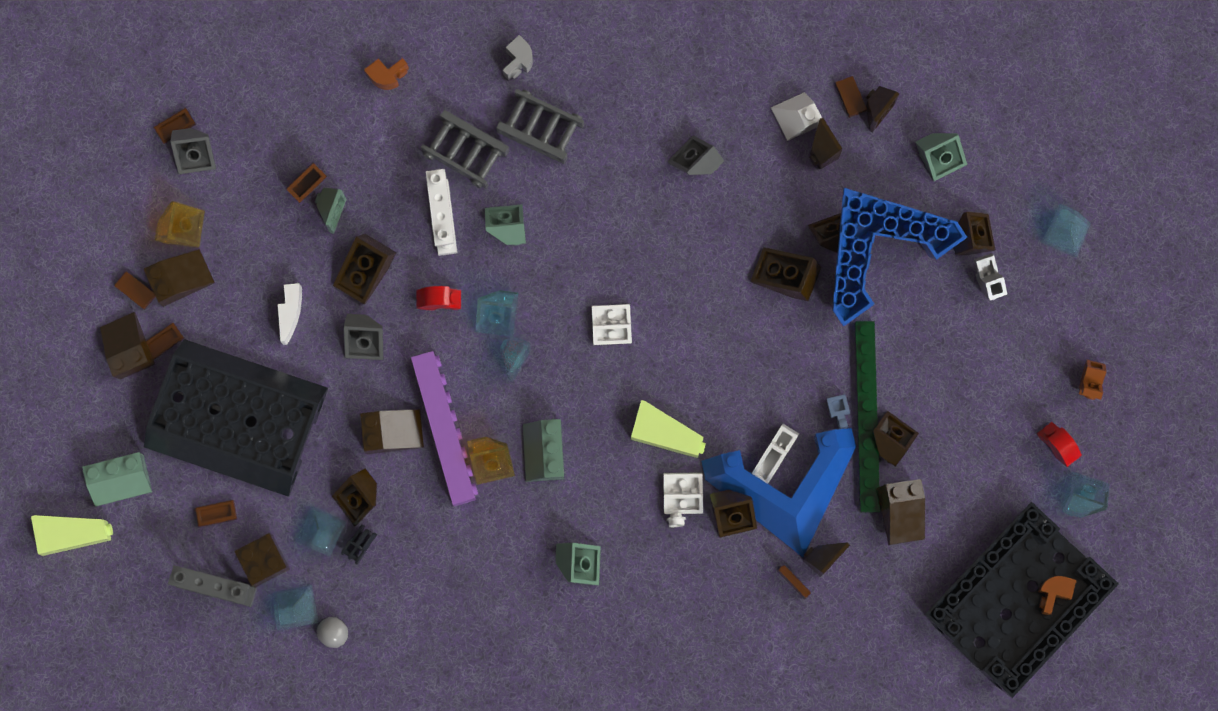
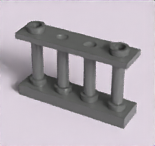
(525, 137)
(481, 140)
(212, 586)

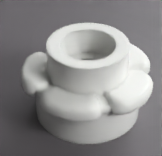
(676, 520)

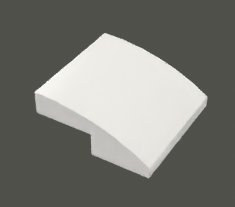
(611, 324)
(683, 493)

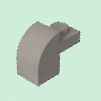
(522, 58)
(989, 280)

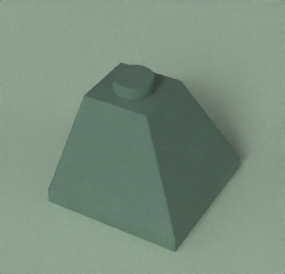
(941, 154)
(330, 205)
(506, 224)
(579, 562)

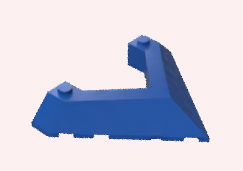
(870, 216)
(793, 518)

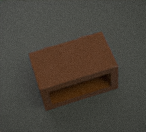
(306, 182)

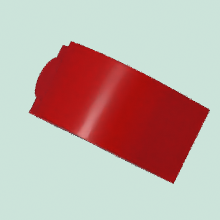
(438, 297)
(1061, 443)

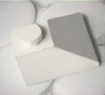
(796, 115)

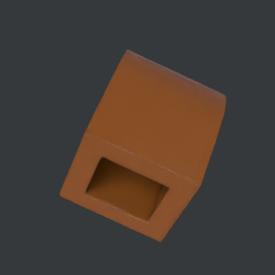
(386, 78)
(1092, 380)
(1058, 587)

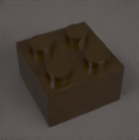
(262, 560)

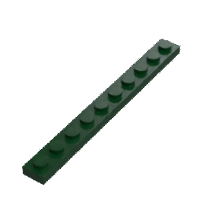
(867, 416)

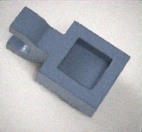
(838, 409)

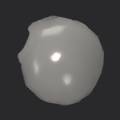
(332, 632)

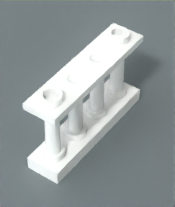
(441, 212)

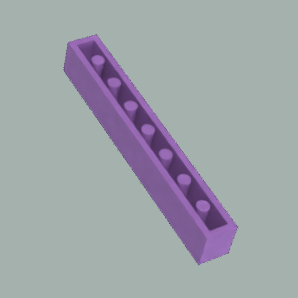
(443, 428)

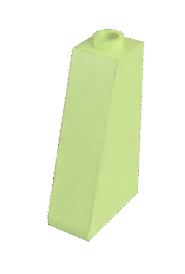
(663, 431)
(67, 533)

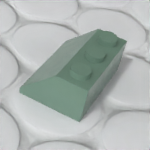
(543, 450)
(117, 479)

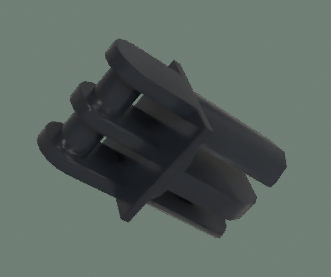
(358, 545)

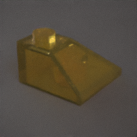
(180, 225)
(490, 460)

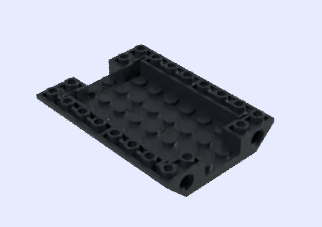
(224, 440)
(999, 581)

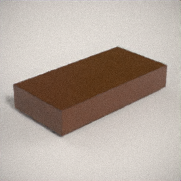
(850, 96)
(179, 121)
(135, 290)
(164, 340)
(216, 513)
(794, 581)

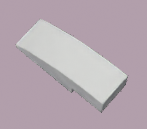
(289, 311)
(775, 453)

